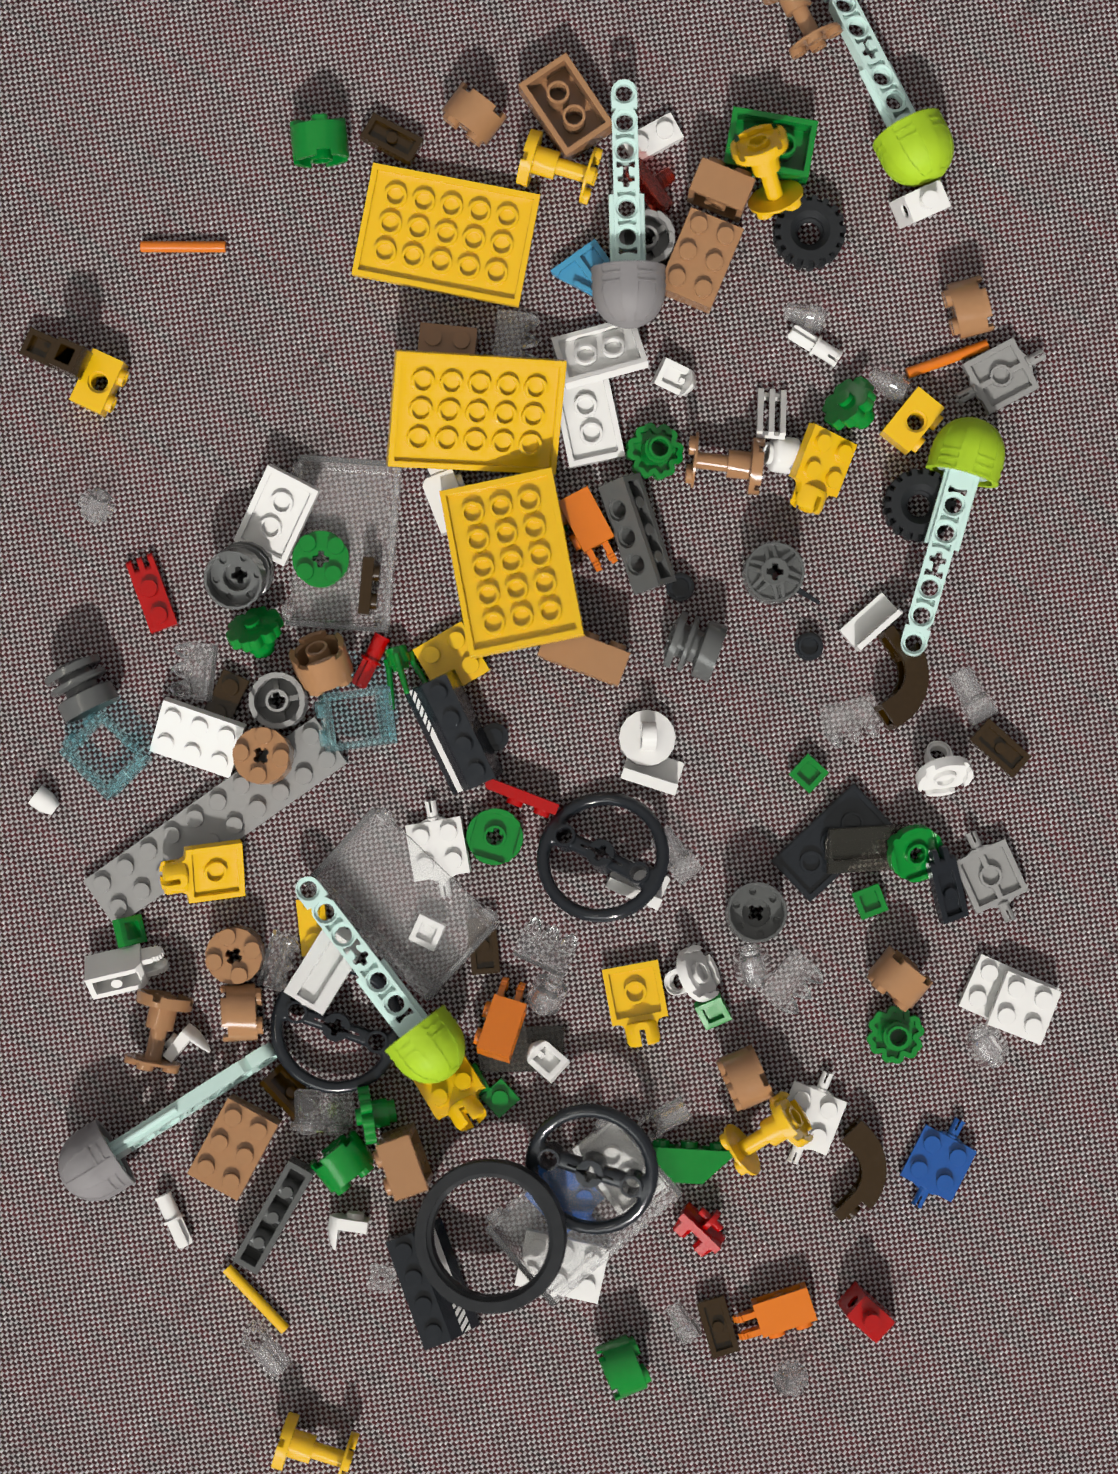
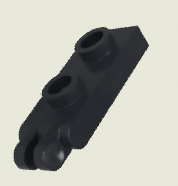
(946, 885)

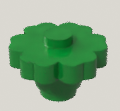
(850, 404)
(654, 451)
(255, 631)
(894, 1034)
(373, 1114)

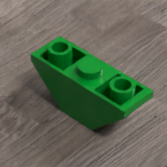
(690, 1161)

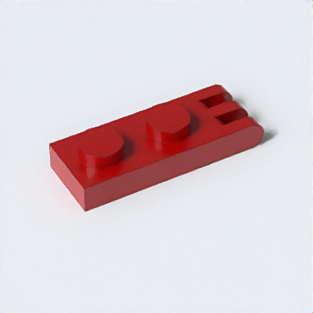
(152, 594)
(518, 796)

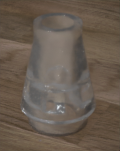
(807, 316)
(890, 384)
(683, 1323)

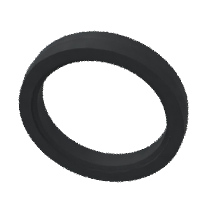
(444, 1282)

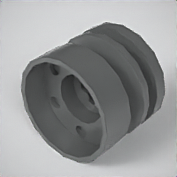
(760, 584)
(228, 585)
(695, 646)
(81, 688)
(772, 915)

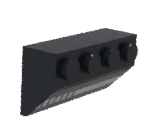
(454, 732)
(433, 1315)

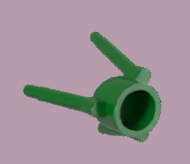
(398, 660)

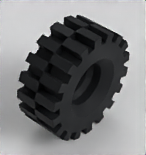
(830, 240)
(896, 503)

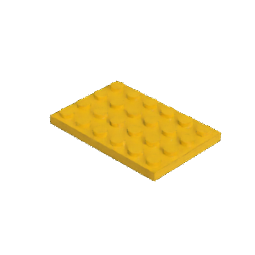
(446, 235)
(475, 412)
(511, 563)

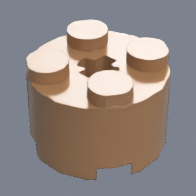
(473, 114)
(968, 307)
(321, 662)
(247, 751)
(219, 959)
(898, 977)
(240, 1012)
(744, 1078)

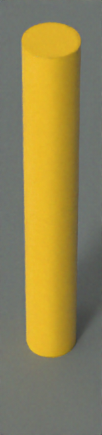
(257, 1300)

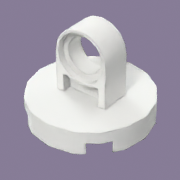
(647, 738)
(942, 774)
(696, 973)

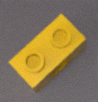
(100, 366)
(919, 405)

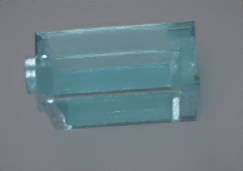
(384, 714)
(125, 776)

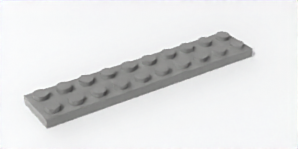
(218, 816)

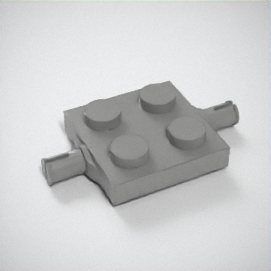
(1000, 376)
(990, 876)

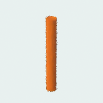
(183, 246)
(947, 359)

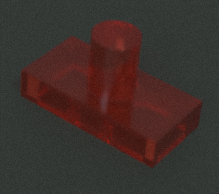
(653, 186)

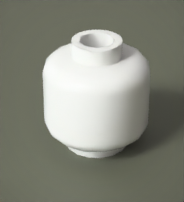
(781, 454)

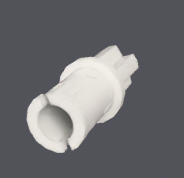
(815, 345)
(174, 1220)

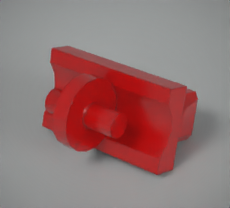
(703, 1225)

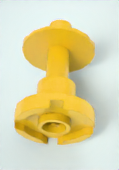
(761, 150)
(547, 164)
(784, 1123)
(303, 1446)

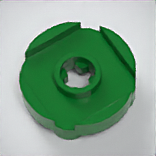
(310, 546)
(903, 843)
(481, 845)

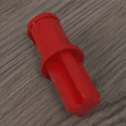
(370, 661)

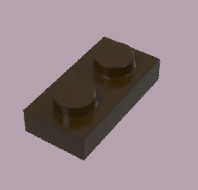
(391, 139)
(367, 598)
(227, 694)
(1000, 748)
(486, 957)
(281, 1088)
(717, 1326)

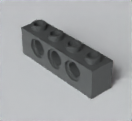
(637, 533)
(274, 1215)

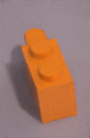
(587, 525)
(502, 1023)
(778, 1312)

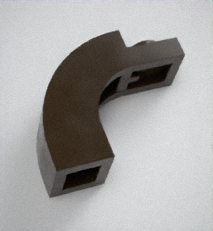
(56, 353)
(910, 684)
(872, 1170)

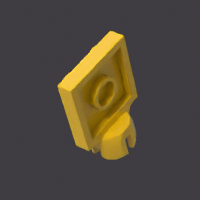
(819, 468)
(206, 872)
(636, 1000)
(456, 1097)

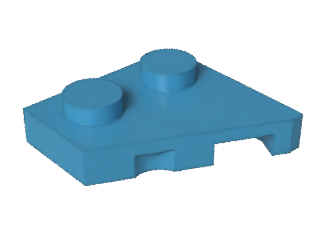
(577, 267)

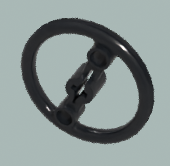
(557, 828)
(281, 1013)
(602, 1172)

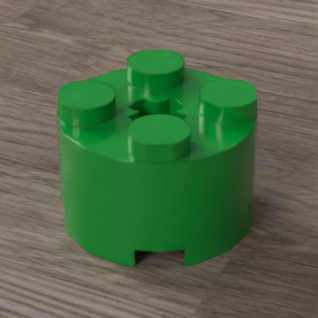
(319, 141)
(343, 1162)
(622, 1366)

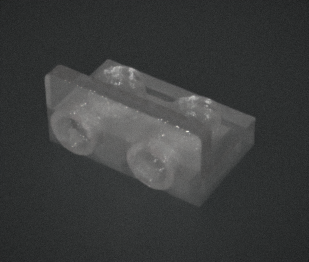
(322, 1112)

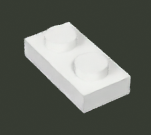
(656, 137)

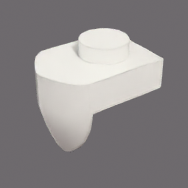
(674, 377)
(177, 1043)
(546, 1059)
(352, 1222)

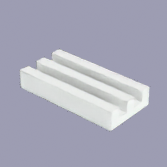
(771, 397)

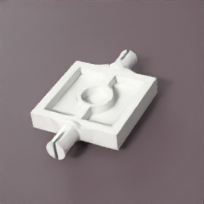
(442, 840)
(822, 1111)

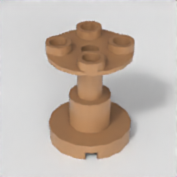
(814, 37)
(737, 464)
(160, 1019)

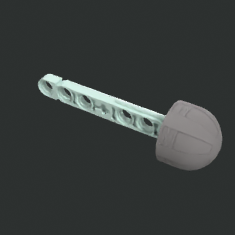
(628, 287)
(95, 1164)

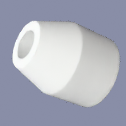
(44, 801)

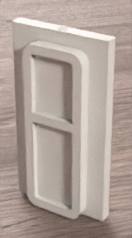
(322, 972)

